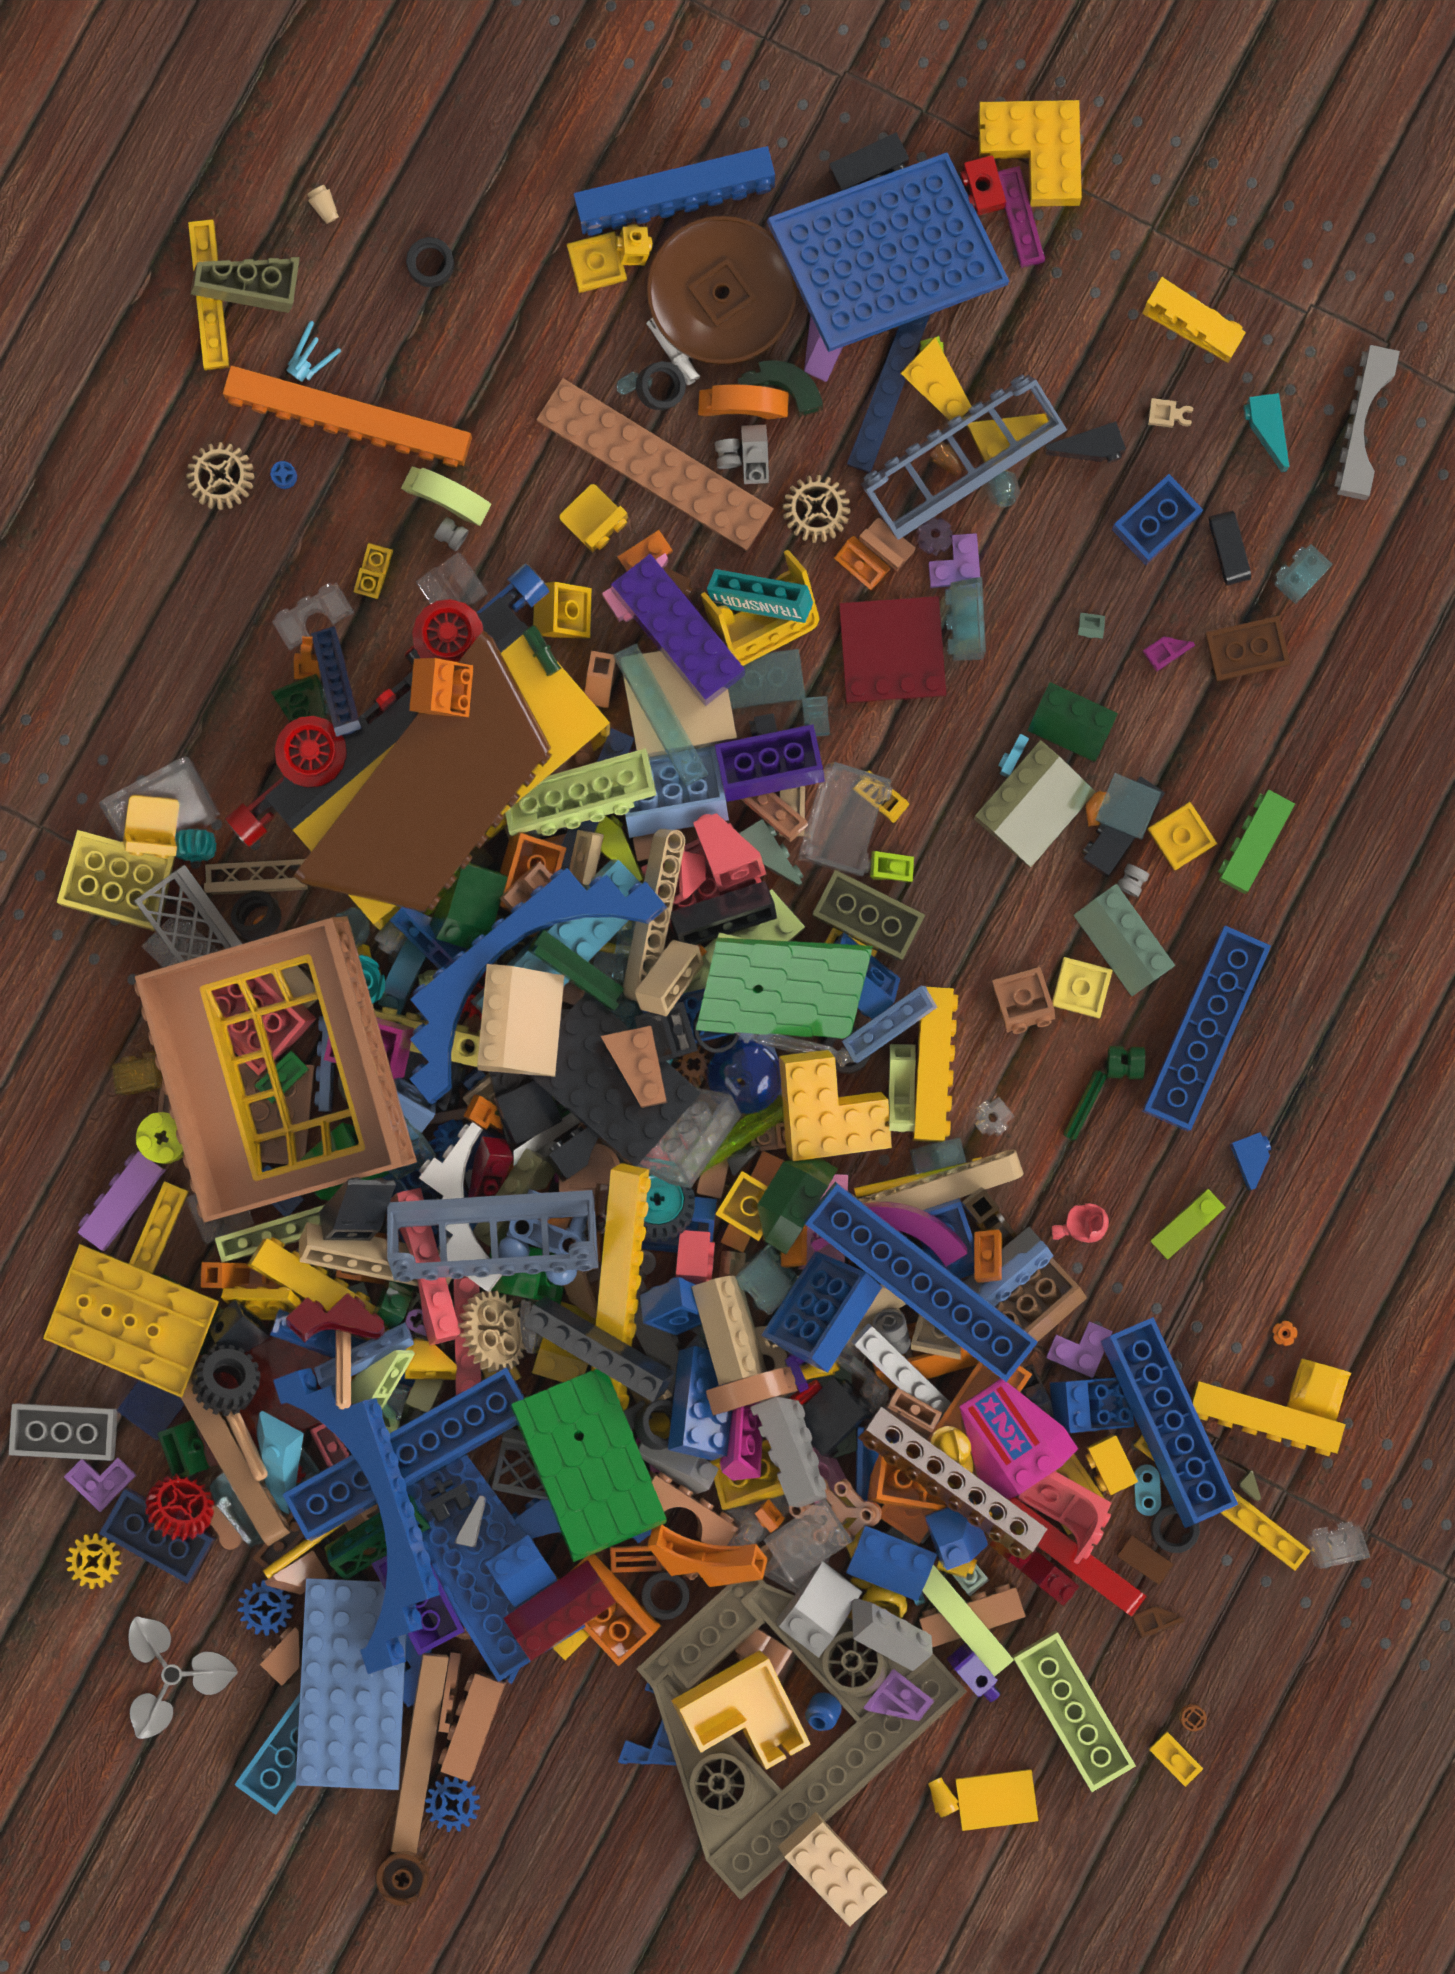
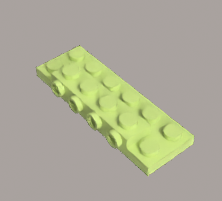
(584, 795)

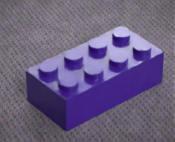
(769, 763)

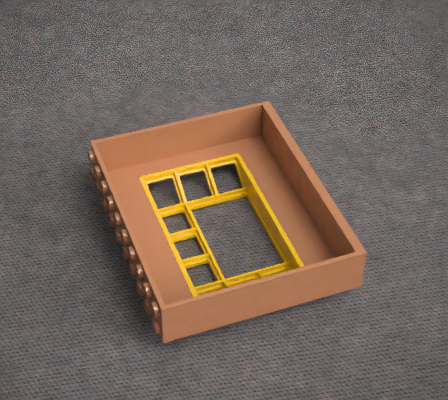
(207, 1084)

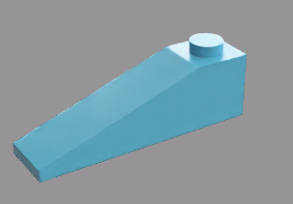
(280, 1453)

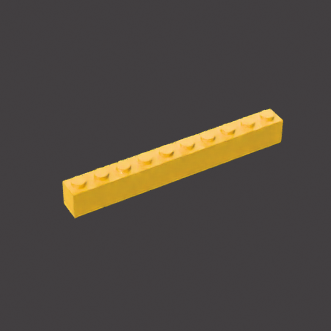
(622, 1257)

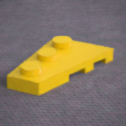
(936, 381)
(992, 441)

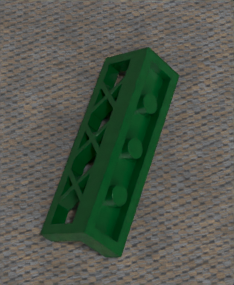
(576, 969)
(364, 1536)

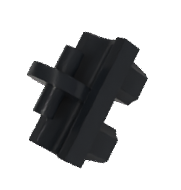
(437, 1505)

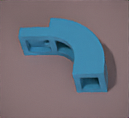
(402, 977)

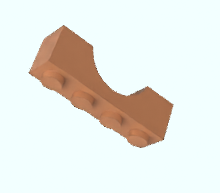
(712, 1526)

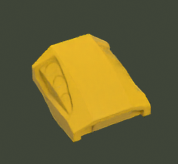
(1318, 1389)

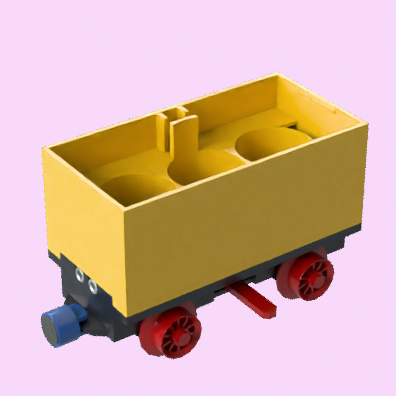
(328, 770)

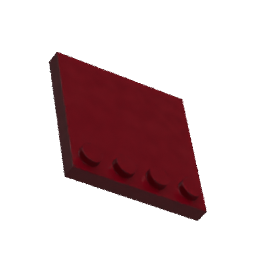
(892, 649)

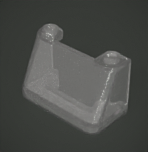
(175, 781)
(844, 819)

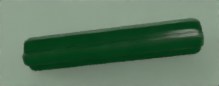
(1085, 1105)

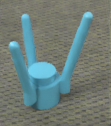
(299, 366)

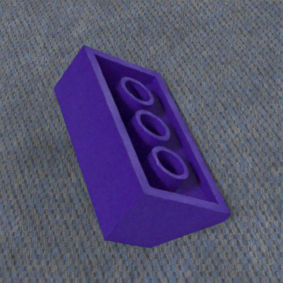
(437, 1615)

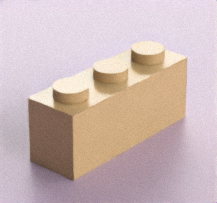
(669, 977)

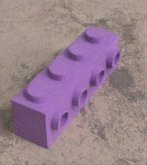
(121, 1200)

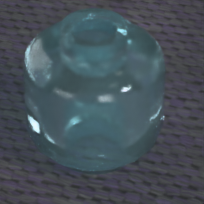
(1003, 489)

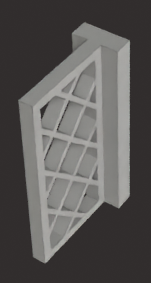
(202, 906)

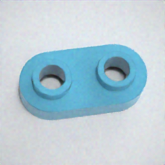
(1146, 1490)

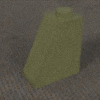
(421, 1398)

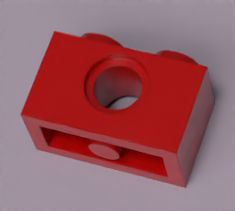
(983, 171)

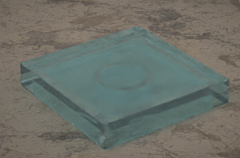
(1128, 806)

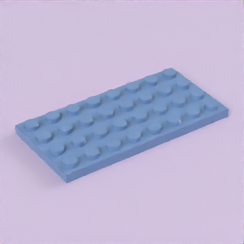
(345, 1715)

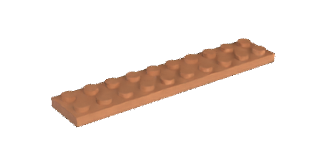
(655, 464)

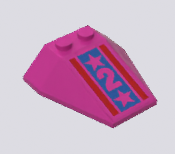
(1013, 1439)

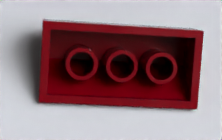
(559, 1610)

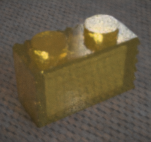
(137, 1075)

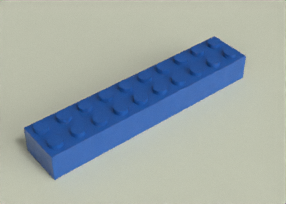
(920, 1281)
(420, 1448)

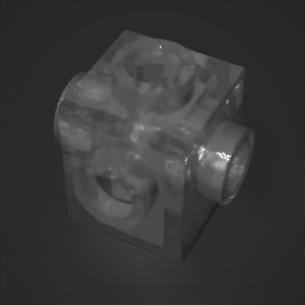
(1002, 1115)

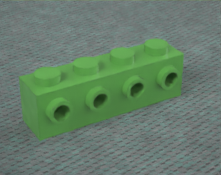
(1256, 841)

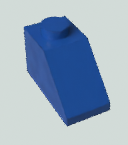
(1251, 1157)

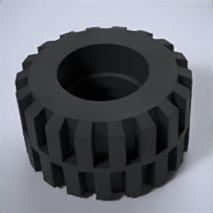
(220, 1398)

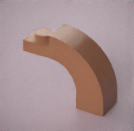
(751, 1390)

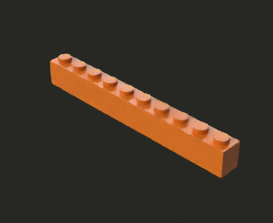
(348, 416)

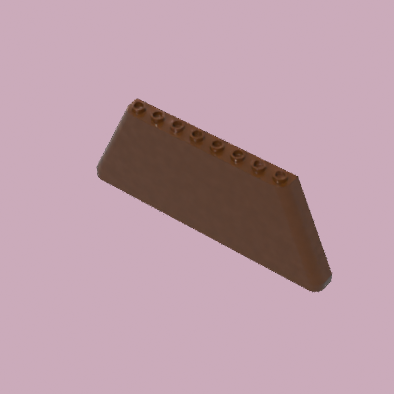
(434, 795)

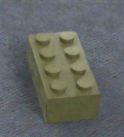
(868, 915)

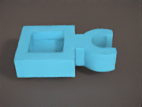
(1009, 760)

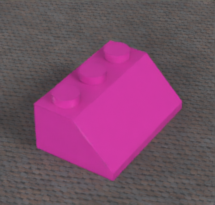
(744, 1445)

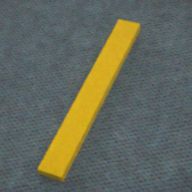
(1257, 1526)

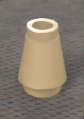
(323, 203)

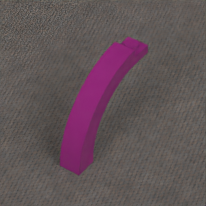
(918, 1224)

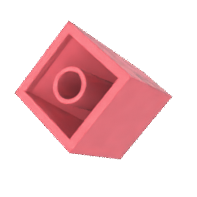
(727, 852)

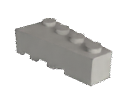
(791, 1450)

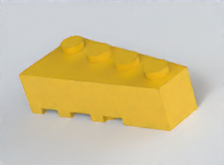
(1193, 320)

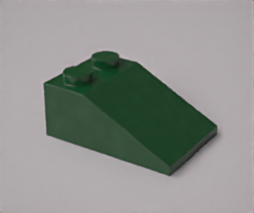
(469, 906)

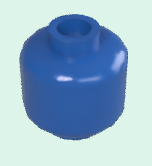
(823, 1711)

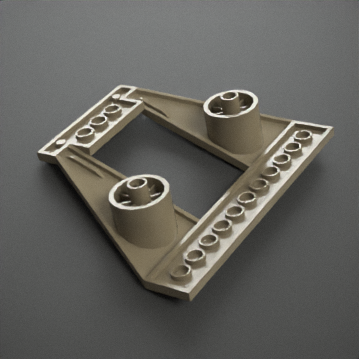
(745, 1838)

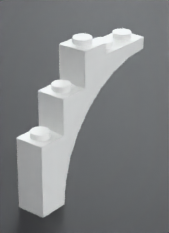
(448, 1180)

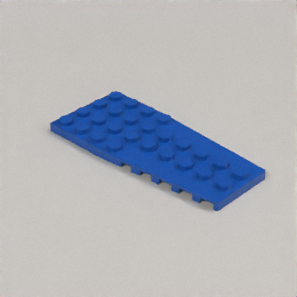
(463, 1569)

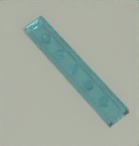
(660, 715)

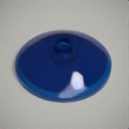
(754, 1065)

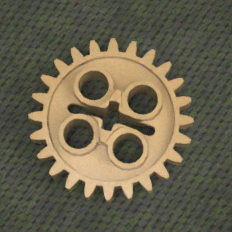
(490, 1347)

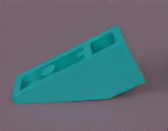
(1267, 424)

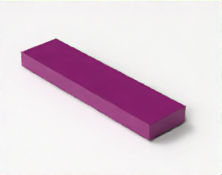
(1021, 218)

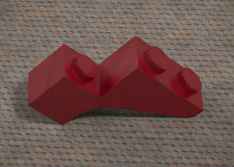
(345, 1316)
(1042, 1573)

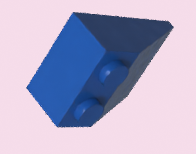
(954, 1217)

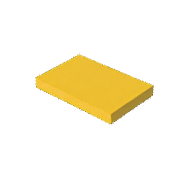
(996, 1799)

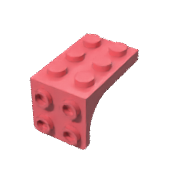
(1072, 1506)

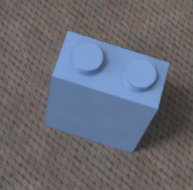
(414, 1104)

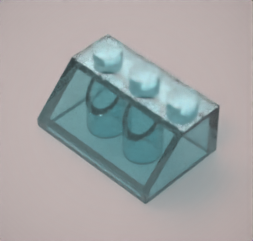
(966, 619)

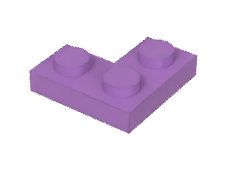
(962, 567)
(1082, 1356)
(100, 1488)

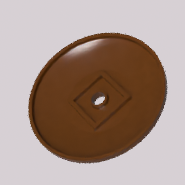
(716, 255)

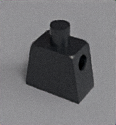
(237, 1328)

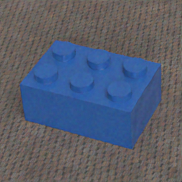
(1157, 519)

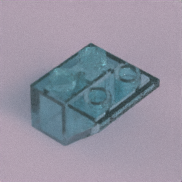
(766, 1279)

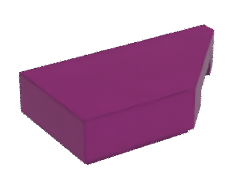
(1166, 651)

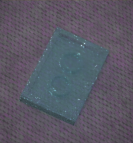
(769, 680)

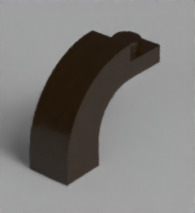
(987, 1216)

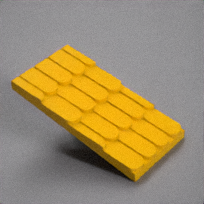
(131, 1320)

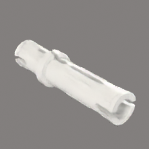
(677, 358)

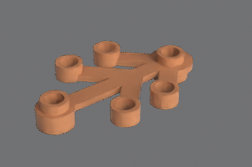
(843, 1511)

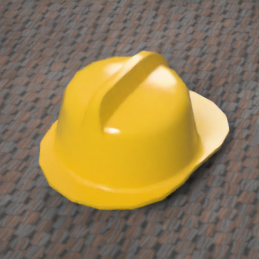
(955, 1445)

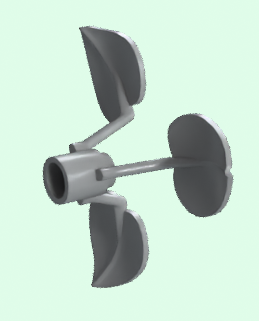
(210, 1673)

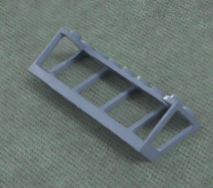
(976, 476)
(491, 1209)

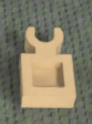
(1164, 413)

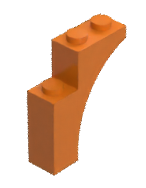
(714, 1563)

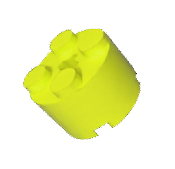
(149, 1143)

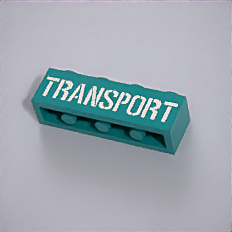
(760, 595)

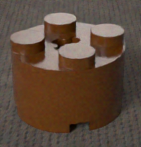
(390, 1885)

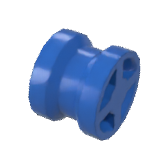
(282, 470)

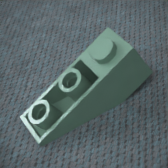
(773, 855)

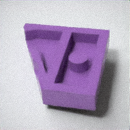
(899, 1698)

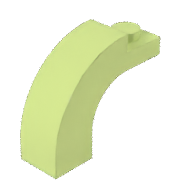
(446, 494)
(902, 1087)

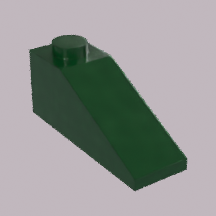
(393, 1303)

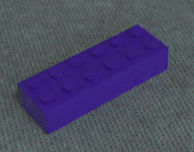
(677, 629)

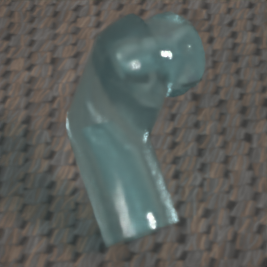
(628, 383)

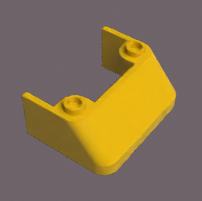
(755, 635)

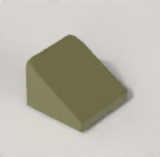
(1249, 1485)

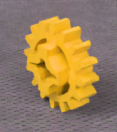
(102, 1570)

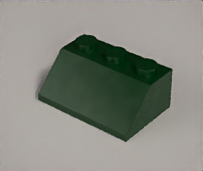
(1072, 722)

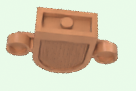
(597, 1171)

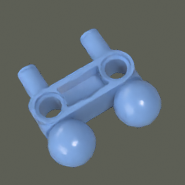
(517, 1245)

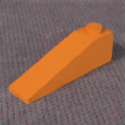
(893, 1487)

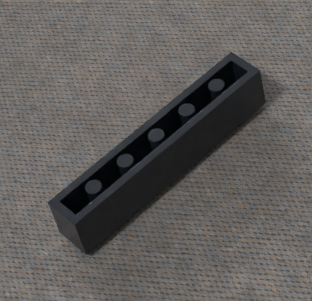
(599, 1349)

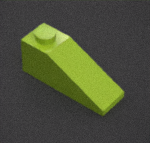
(1187, 1223)

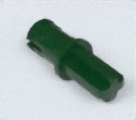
(541, 650)

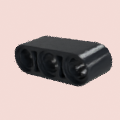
(1229, 548)

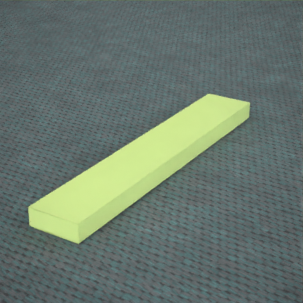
(966, 1622)

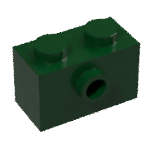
(183, 1449)

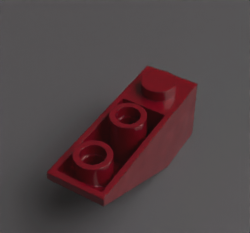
(490, 1167)

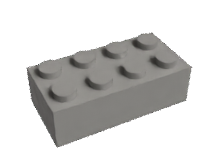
(63, 1431)

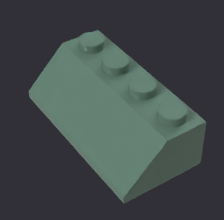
(1124, 940)

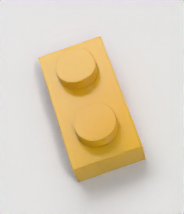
(1175, 1758)

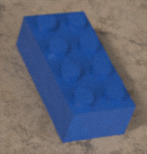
(693, 1425)

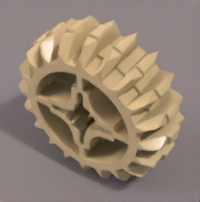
(226, 466)
(799, 494)

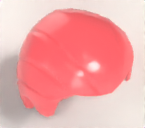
(1084, 1223)

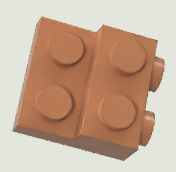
(1024, 1000)

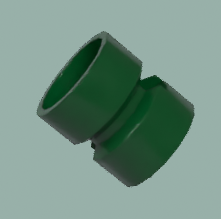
(1134, 1062)

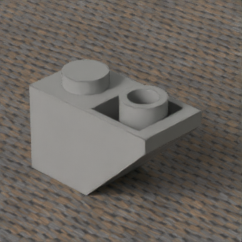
(755, 454)

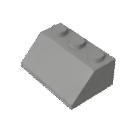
(890, 1635)

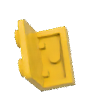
(593, 518)
(151, 826)

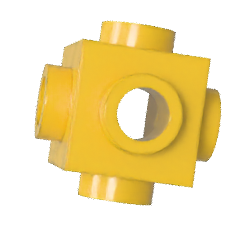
(633, 245)

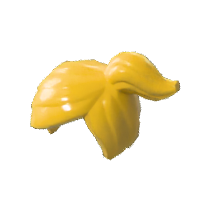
(882, 1597)

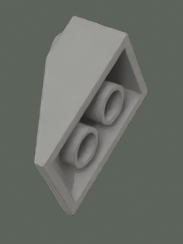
(818, 1609)

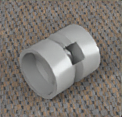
(893, 1328)

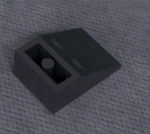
(356, 1209)

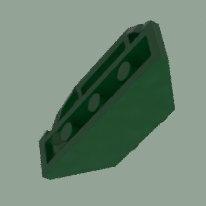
(791, 1199)

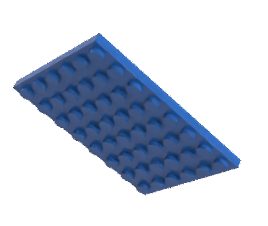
(887, 252)

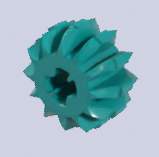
(195, 845)

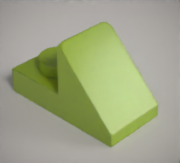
(891, 867)

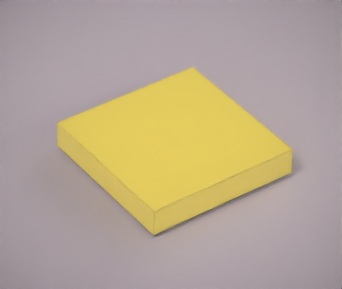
(1081, 987)

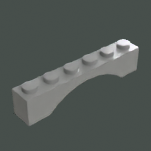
(1357, 473)

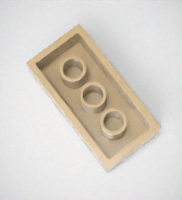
(832, 1869)

